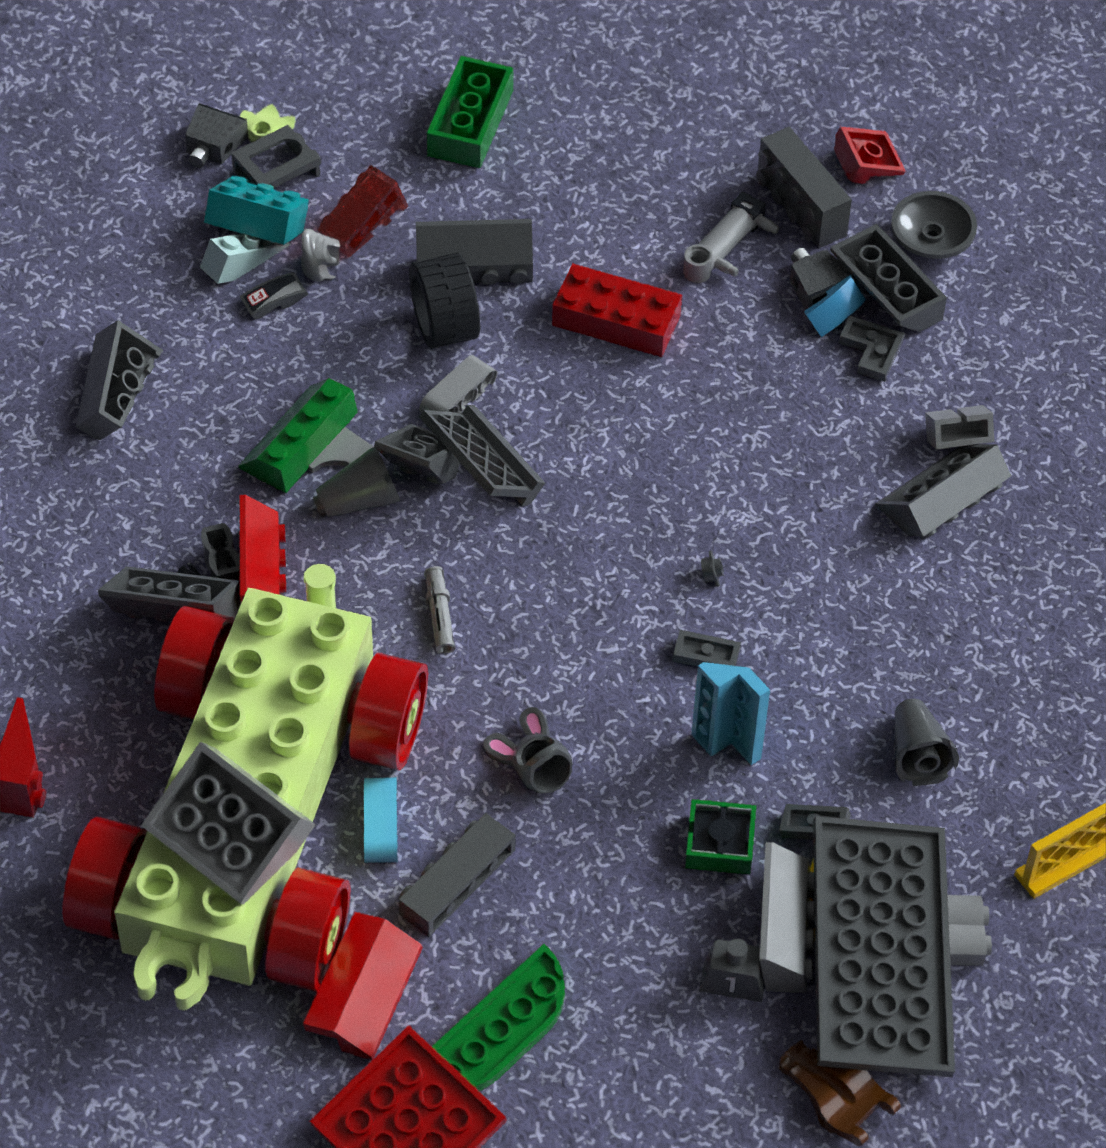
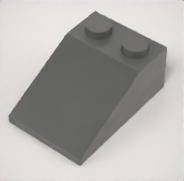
(419, 452)

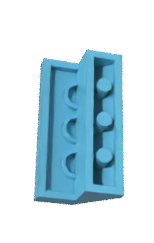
(730, 710)

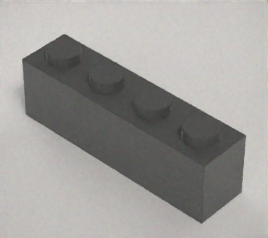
(456, 874)

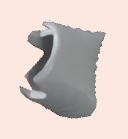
(317, 254)

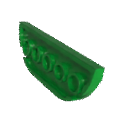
(506, 1021)

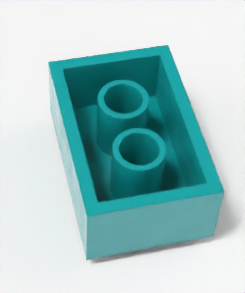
(256, 210)

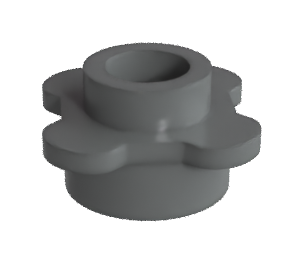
(712, 568)

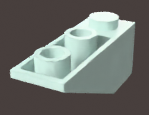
(235, 255)

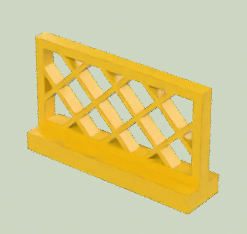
(1064, 853)

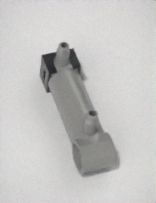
(745, 215)

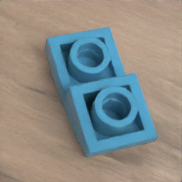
(836, 306)

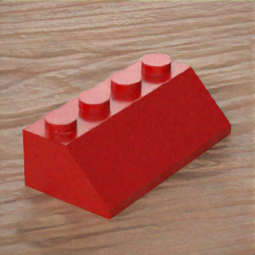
(260, 548)

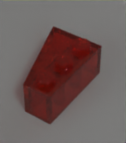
(363, 210)

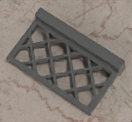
(485, 453)

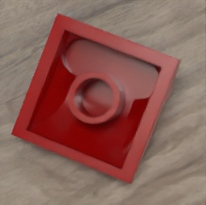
(866, 154)

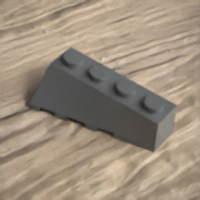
(114, 378)

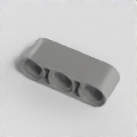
(460, 386)

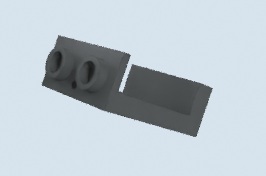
(305, 160)

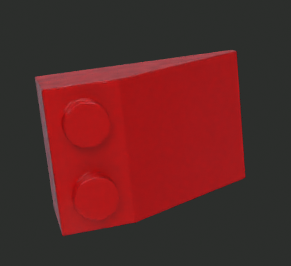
(19, 772)

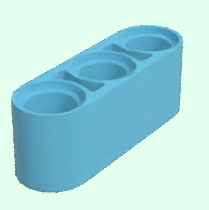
(380, 820)

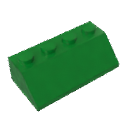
(301, 434)

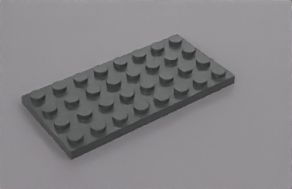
(882, 947)

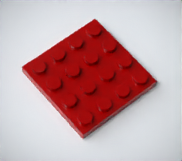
(408, 1101)

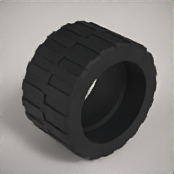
(444, 300)

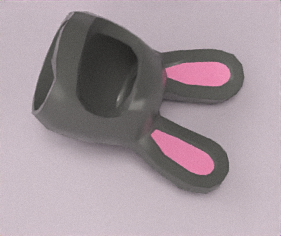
(533, 752)

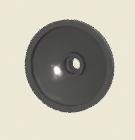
(936, 215)

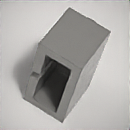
(966, 427)

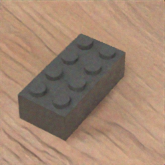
(803, 187)

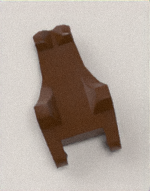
(839, 1095)

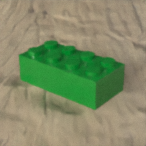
(470, 112)

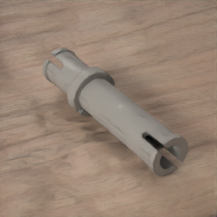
(438, 599)

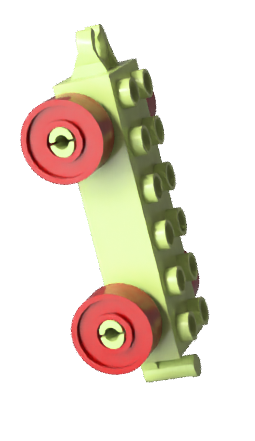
(277, 702)

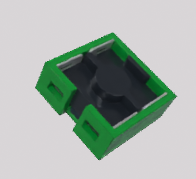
(720, 836)

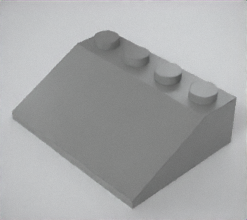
(227, 823)

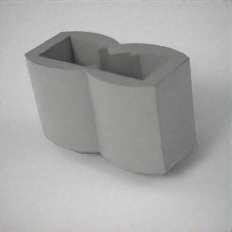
(966, 930)

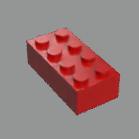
(616, 310)

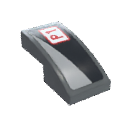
(278, 291)

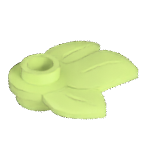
(265, 122)

